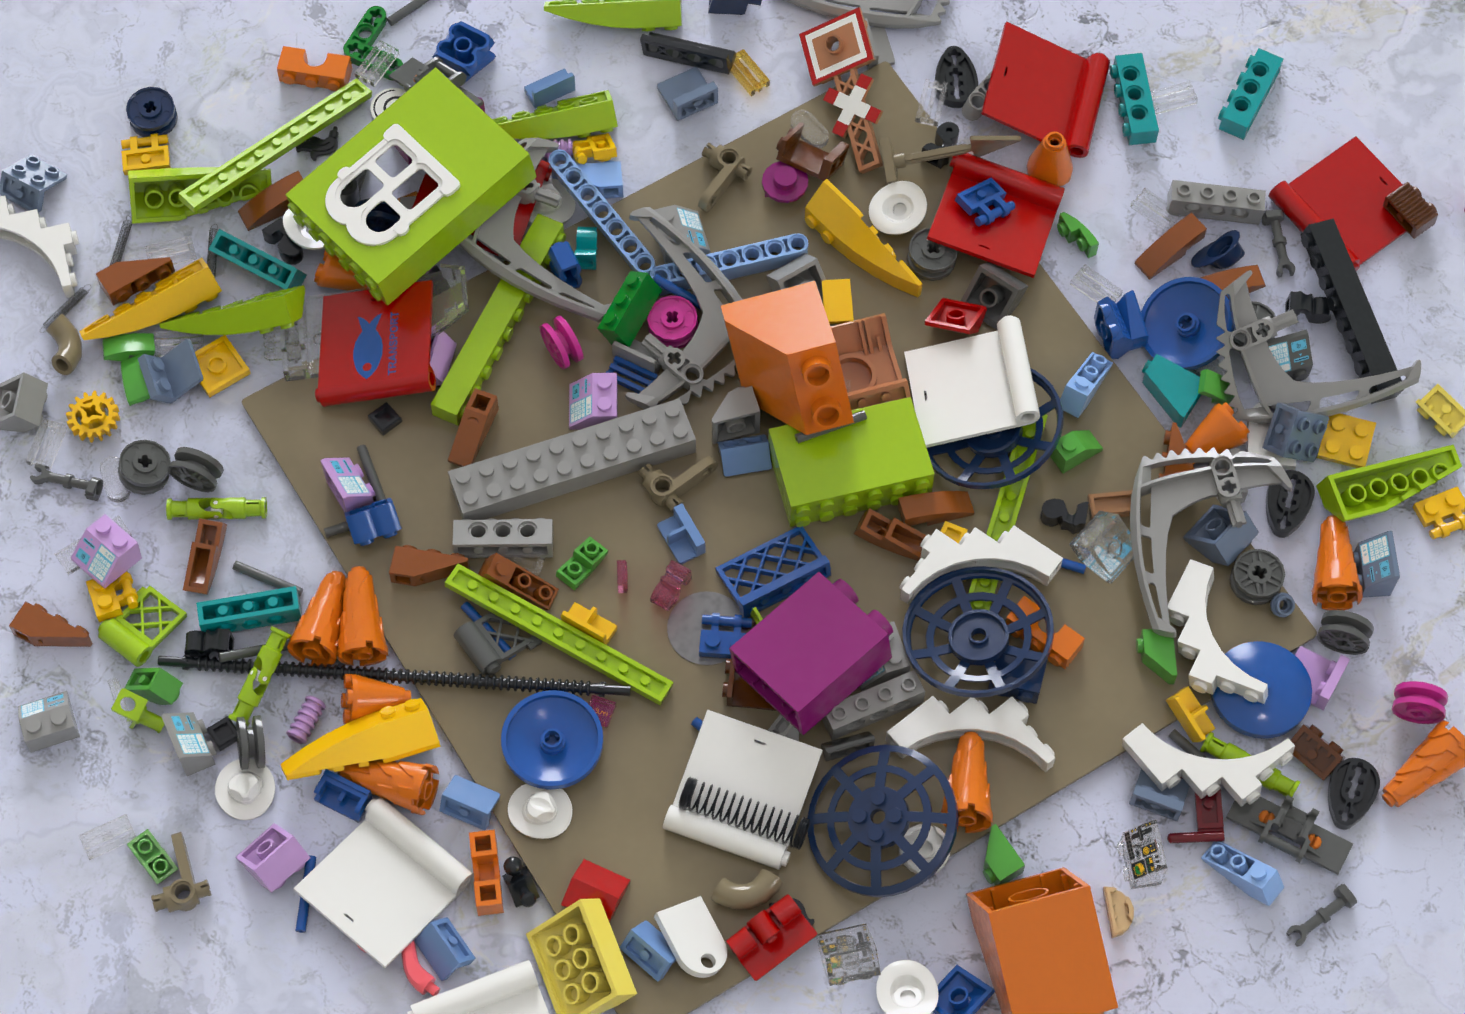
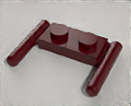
(1209, 821)

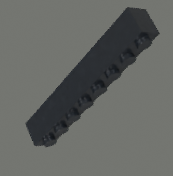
(1348, 303)

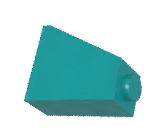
(1172, 387)

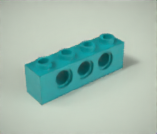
(1133, 68)
(1239, 122)
(256, 261)
(250, 610)

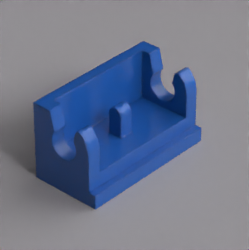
(342, 795)

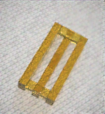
(764, 81)

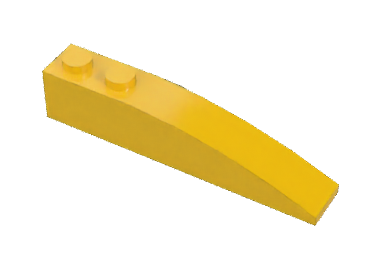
(843, 228)
(171, 297)
(383, 735)

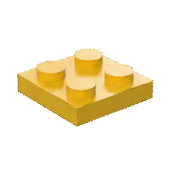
(220, 365)
(1347, 440)

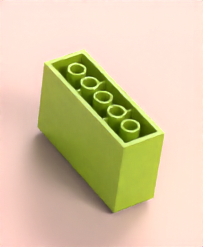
(852, 466)

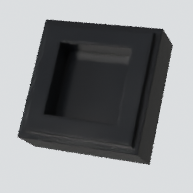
(384, 418)
(223, 733)

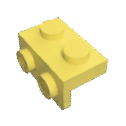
(1443, 410)

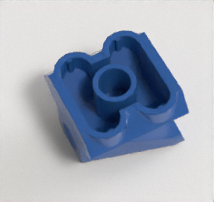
(465, 49)
(1120, 325)

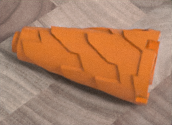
(1336, 572)
(360, 622)
(319, 628)
(1428, 765)
(399, 782)
(970, 785)

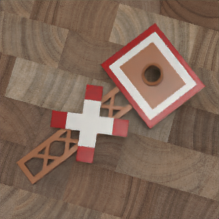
(829, 65)

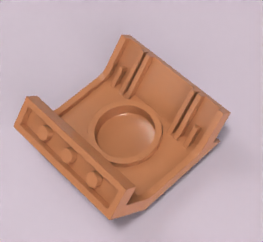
(869, 362)

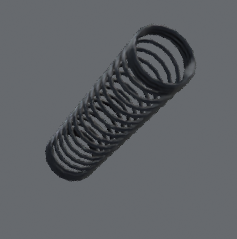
(685, 802)

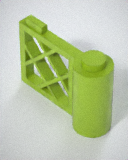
(126, 637)

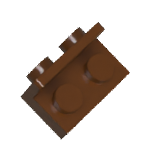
(1316, 752)

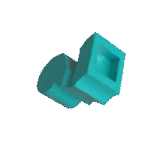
(586, 247)

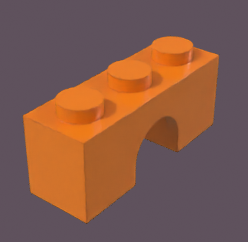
(332, 74)
(1065, 643)
(486, 872)

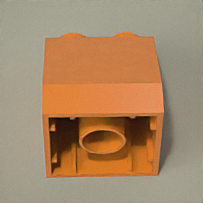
(789, 357)
(1043, 945)

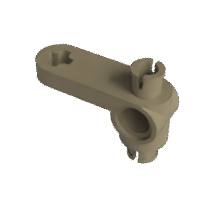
(727, 172)
(676, 487)
(169, 897)

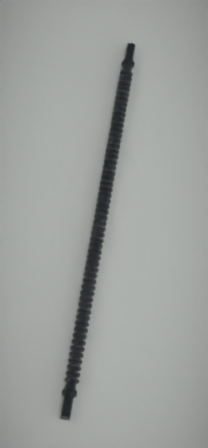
(600, 689)

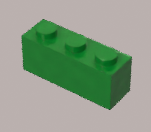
(629, 308)

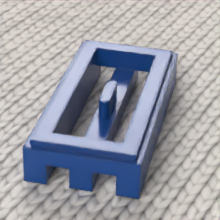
(618, 361)

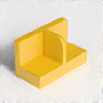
(837, 300)
(589, 622)
(1190, 714)

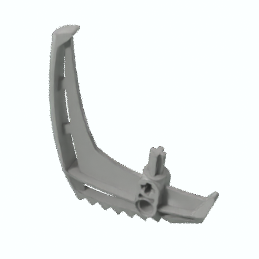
(879, 19)
(498, 236)
(711, 333)
(1270, 380)
(1181, 490)

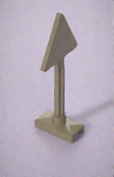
(979, 146)

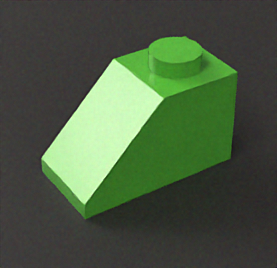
(1075, 449)
(1158, 654)
(154, 685)
(1001, 859)

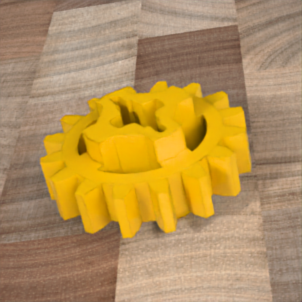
(93, 416)

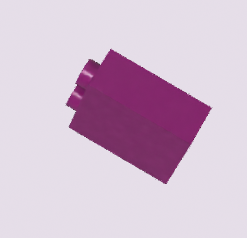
(813, 651)

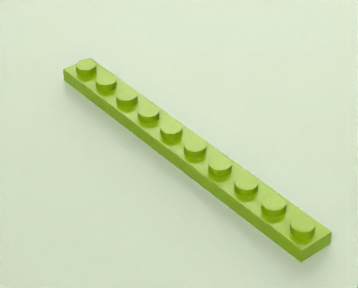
(274, 145)
(1006, 511)
(559, 634)

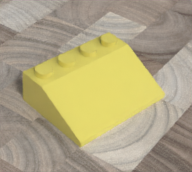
(581, 960)

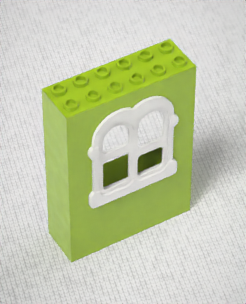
(448, 139)

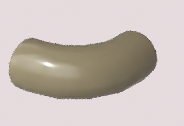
(68, 344)
(747, 895)

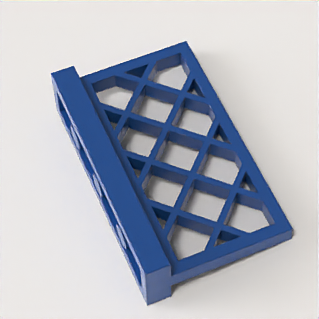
(768, 594)

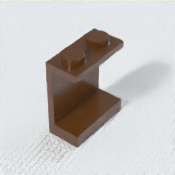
(810, 158)
(740, 693)

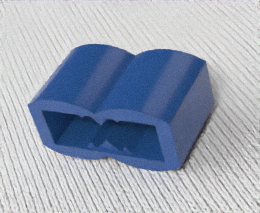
(565, 264)
(373, 521)

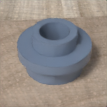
(1289, 604)

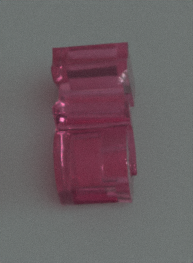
(669, 587)

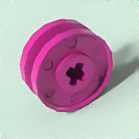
(682, 318)
(561, 342)
(1419, 702)

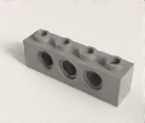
(1216, 202)
(514, 529)
(874, 705)

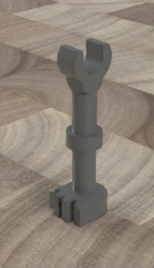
(1273, 218)
(92, 488)
(1344, 898)

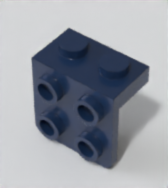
(1029, 690)

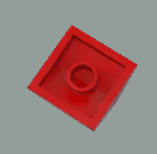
(957, 316)
(596, 882)

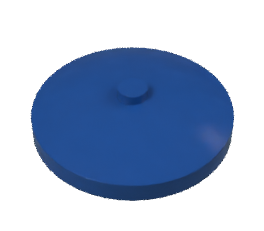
(1183, 322)
(1287, 691)
(552, 739)

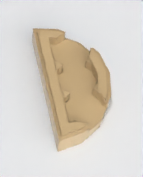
(1119, 911)

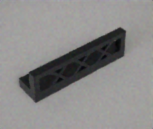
(687, 52)

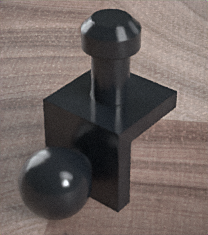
(520, 883)

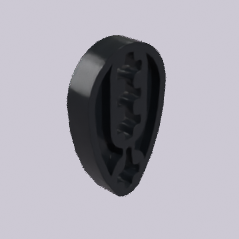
(965, 72)
(1300, 504)
(1365, 791)

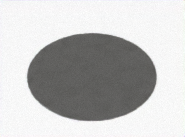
(686, 623)

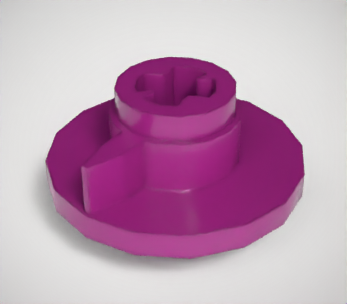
(784, 182)

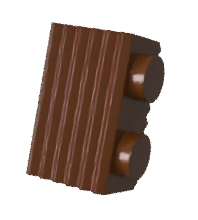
(1411, 209)

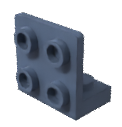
(688, 93)
(28, 180)
(172, 374)
(1295, 433)
(1166, 803)

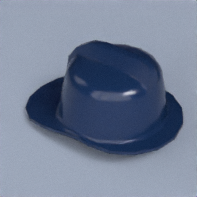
(1220, 253)

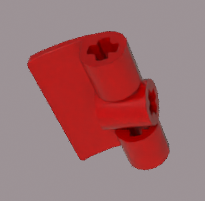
(771, 937)

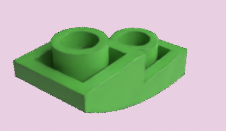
(1075, 231)
(121, 346)
(133, 381)
(1213, 387)
(582, 563)
(152, 856)

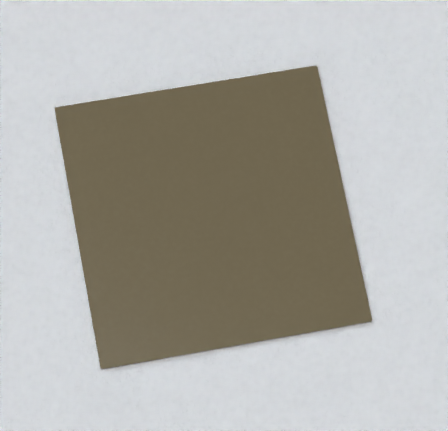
(647, 746)

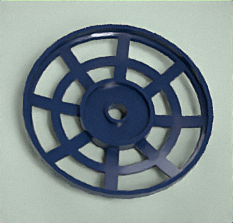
(1000, 444)
(978, 622)
(892, 829)

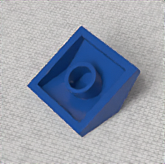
(961, 993)

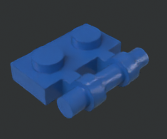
(980, 197)
(717, 643)

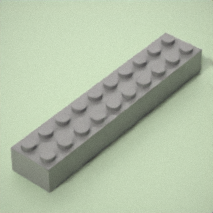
(572, 461)

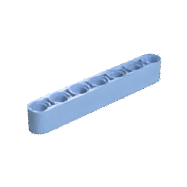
(597, 205)
(739, 257)

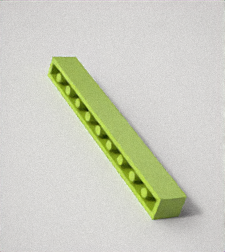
(493, 327)

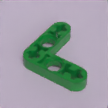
(364, 45)

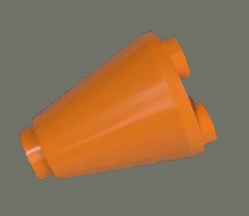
(1051, 160)
(334, 276)
(1219, 431)
(368, 696)

